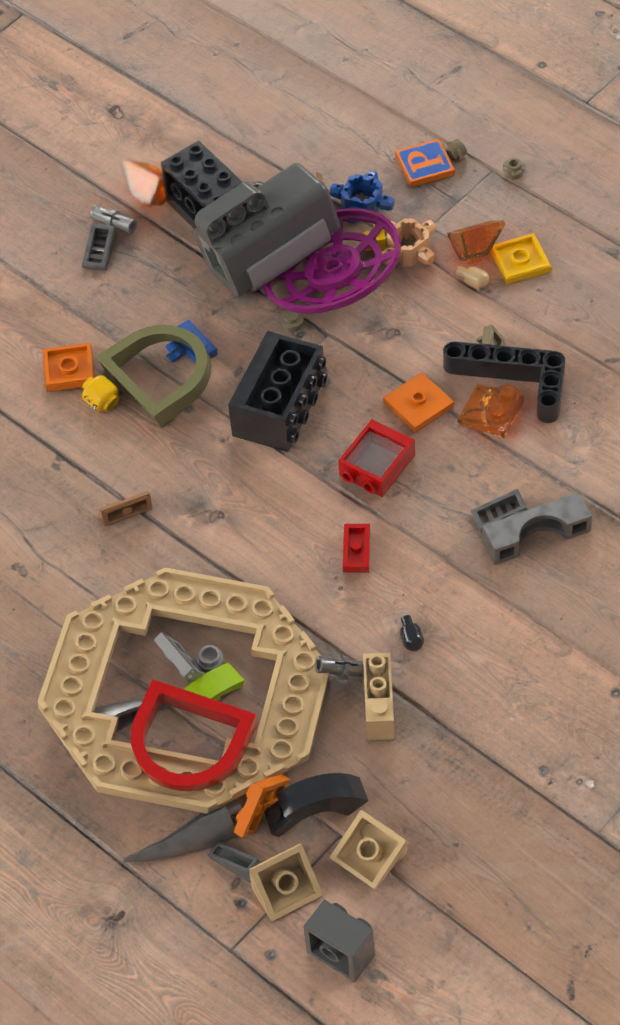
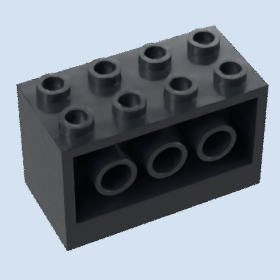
(195, 180)
(277, 391)

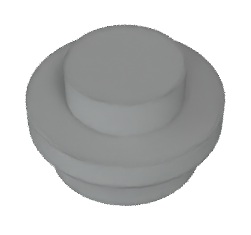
(209, 658)

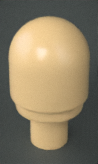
(474, 276)

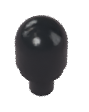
(411, 634)

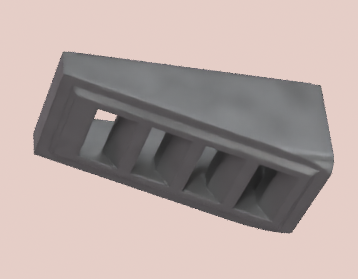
(101, 231)
(505, 501)

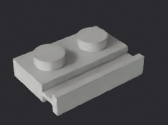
(179, 657)

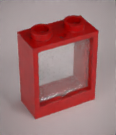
(376, 458)

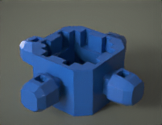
(368, 185)

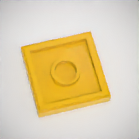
(520, 259)

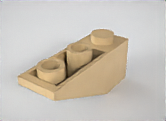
(378, 696)

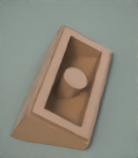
(125, 508)

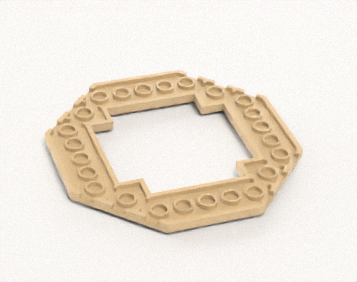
(83, 659)

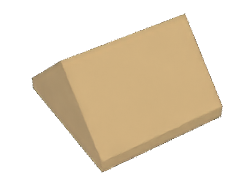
(285, 882)

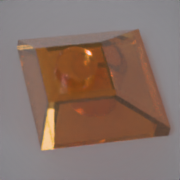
(145, 182)
(475, 240)

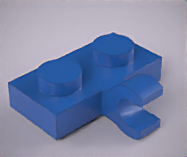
(178, 349)

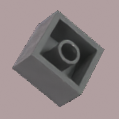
(339, 939)

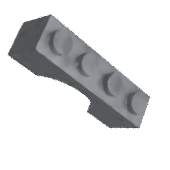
(564, 516)

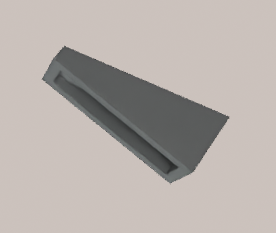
(233, 860)

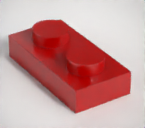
(356, 548)

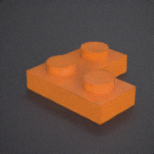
(260, 796)

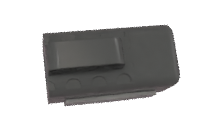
(265, 229)

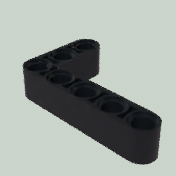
(515, 364)

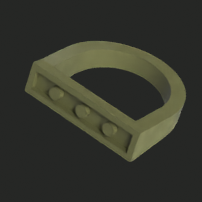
(180, 399)

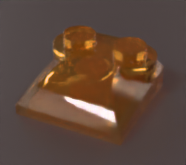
(492, 408)

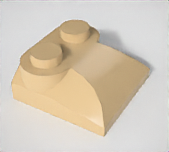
(369, 849)

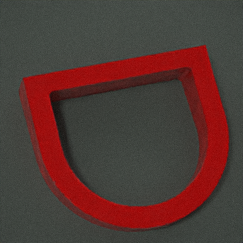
(163, 693)

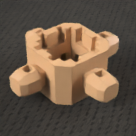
(421, 251)

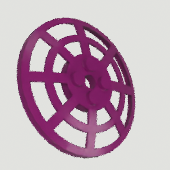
(348, 266)

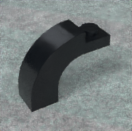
(315, 795)

